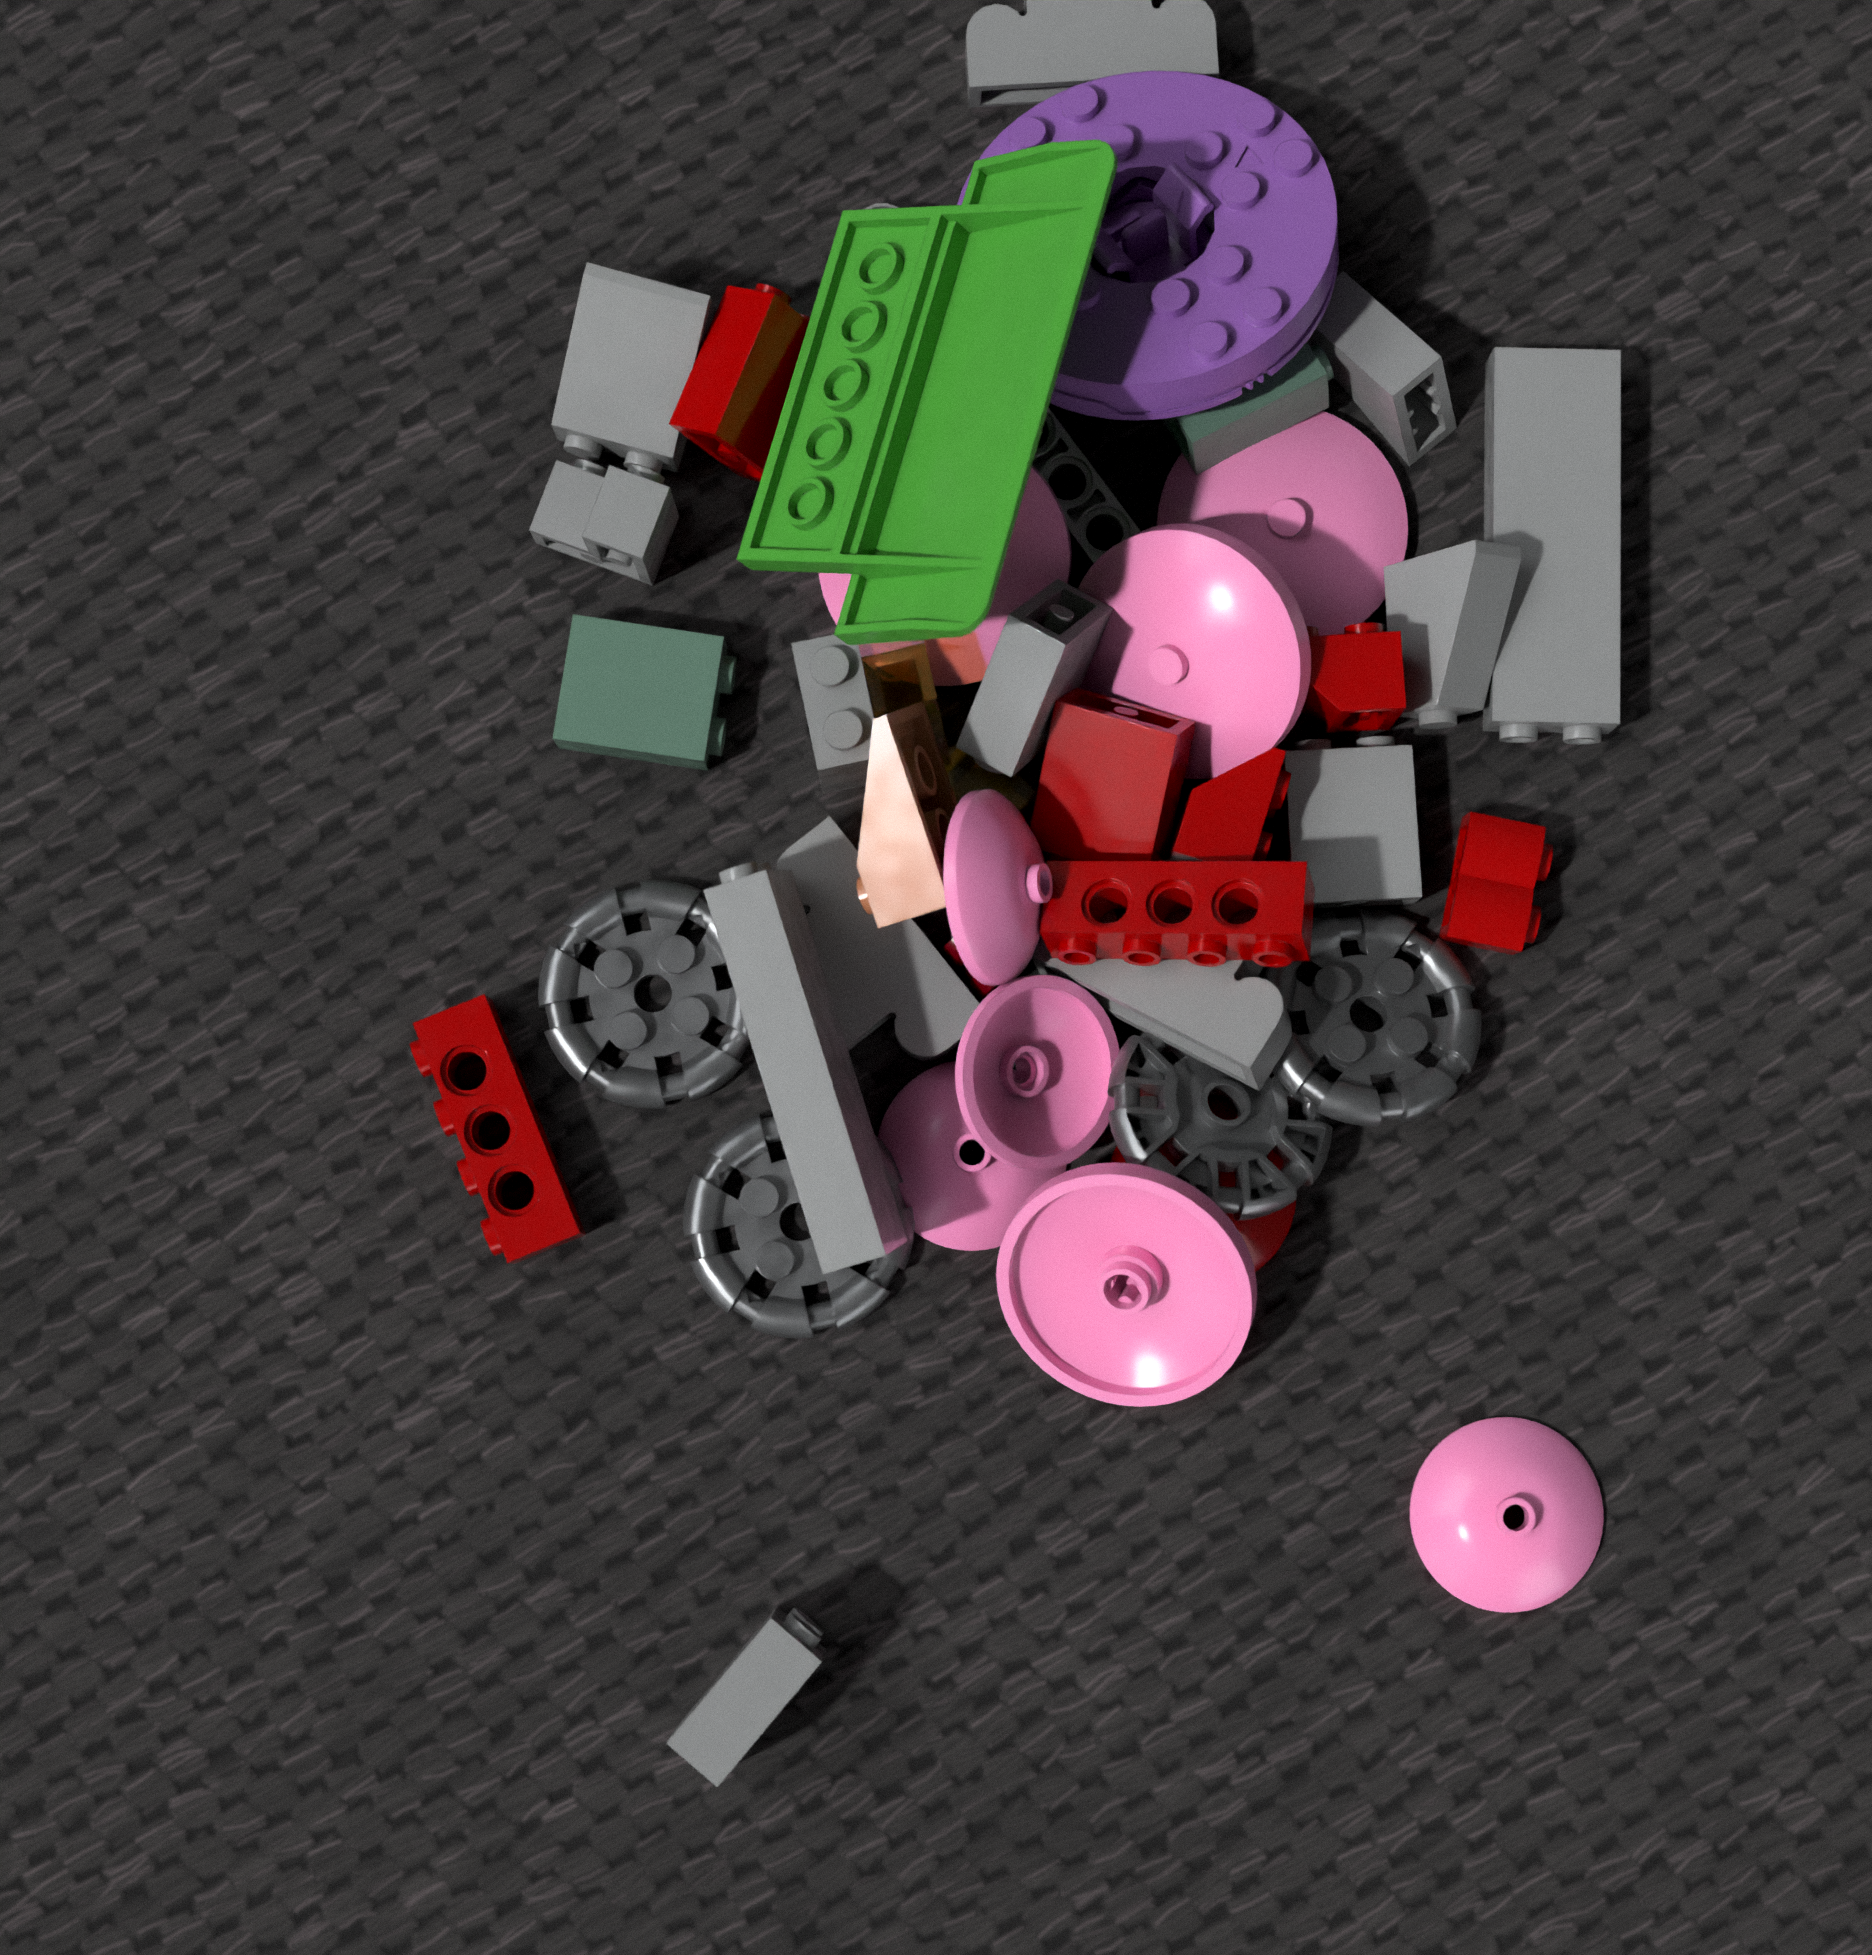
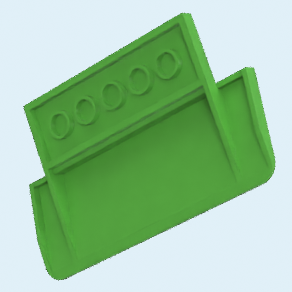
(929, 392)

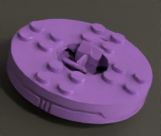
(1206, 248)

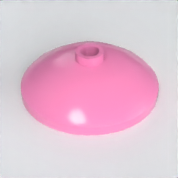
(994, 886)
(1061, 1078)
(951, 1200)
(1462, 1503)

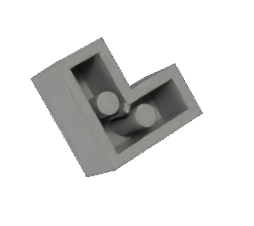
(607, 517)

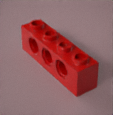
(1153, 889)
(477, 1031)

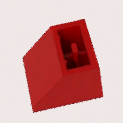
(1355, 679)
(1228, 812)

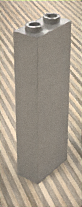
(1558, 497)
(805, 1065)

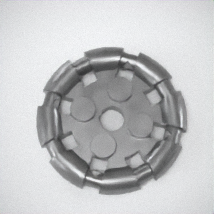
(614, 1005)
(1404, 1009)
(1210, 1143)
(769, 1249)

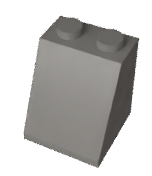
(629, 367)

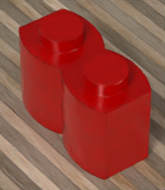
(1495, 884)

